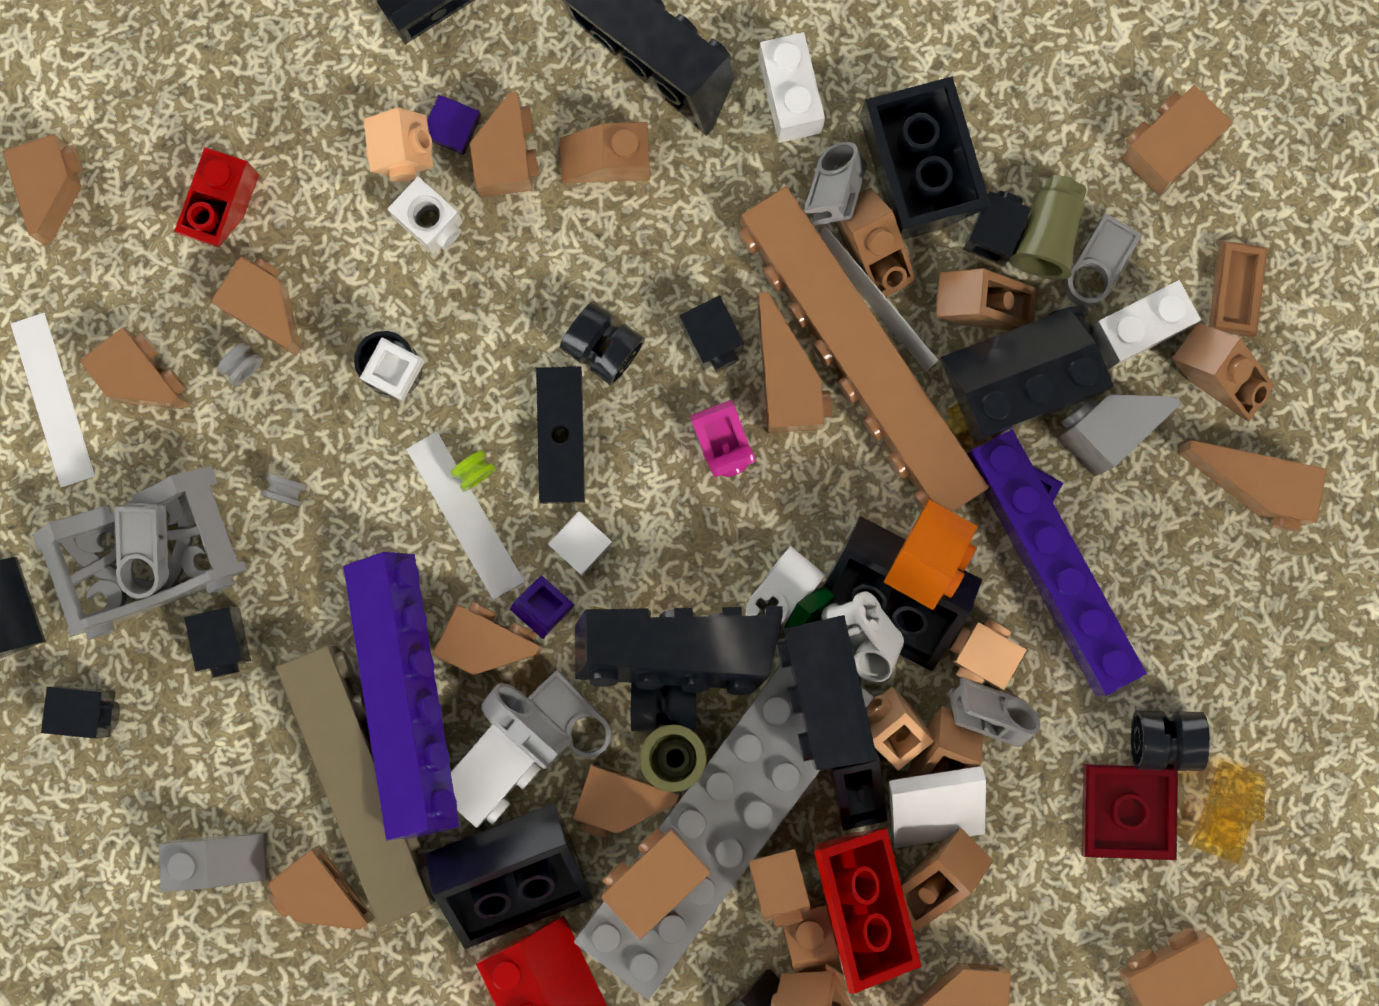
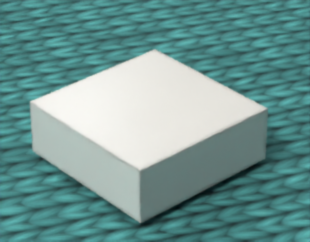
(392, 369)
(580, 543)

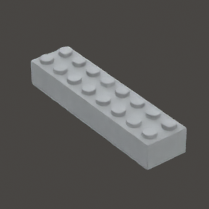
(726, 821)

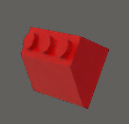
(867, 908)
(540, 970)

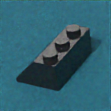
(924, 157)
(1026, 374)
(864, 566)
(827, 694)
(507, 876)

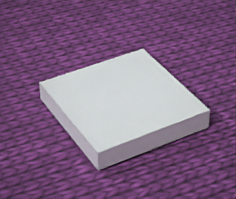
(937, 805)

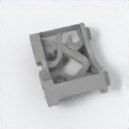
(186, 499)

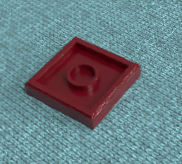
(1129, 812)

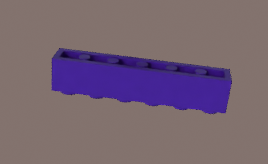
(1056, 565)
(400, 696)

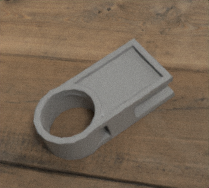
(836, 191)
(1106, 253)
(141, 535)
(565, 707)
(992, 712)
(525, 724)

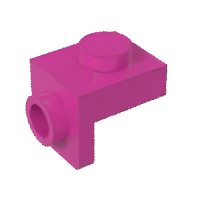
(722, 439)

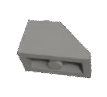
(212, 861)

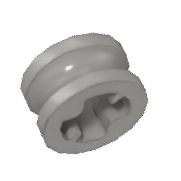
(240, 364)
(283, 490)

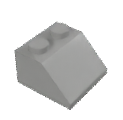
(1111, 428)

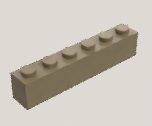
(341, 750)

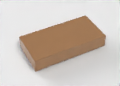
(1238, 288)

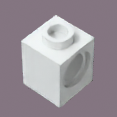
(416, 200)

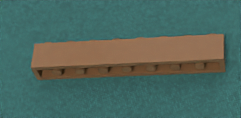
(860, 353)

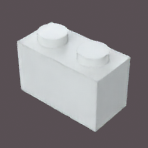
(791, 87)
(1144, 324)
(489, 775)

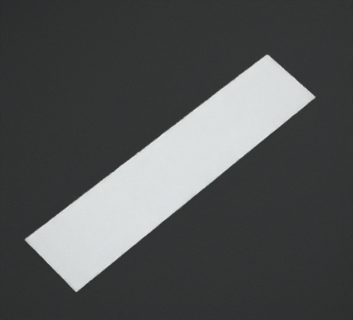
(879, 302)
(52, 400)
(465, 516)

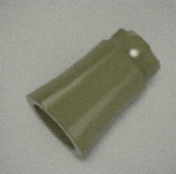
(1051, 230)
(655, 758)

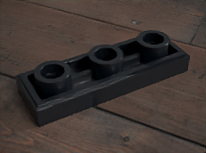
(560, 407)

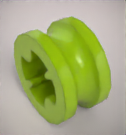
(473, 470)

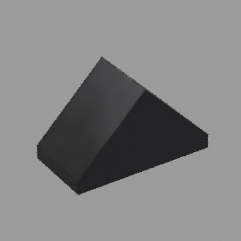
(859, 794)

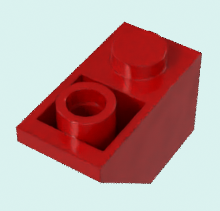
(216, 198)

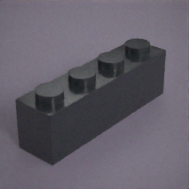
(664, 48)
(677, 648)

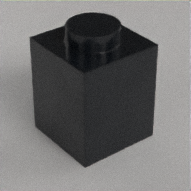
(998, 228)
(712, 334)
(218, 641)
(79, 712)

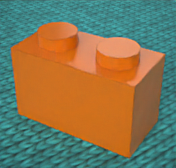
(932, 555)

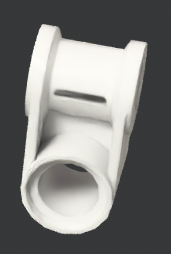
(786, 583)
(872, 636)

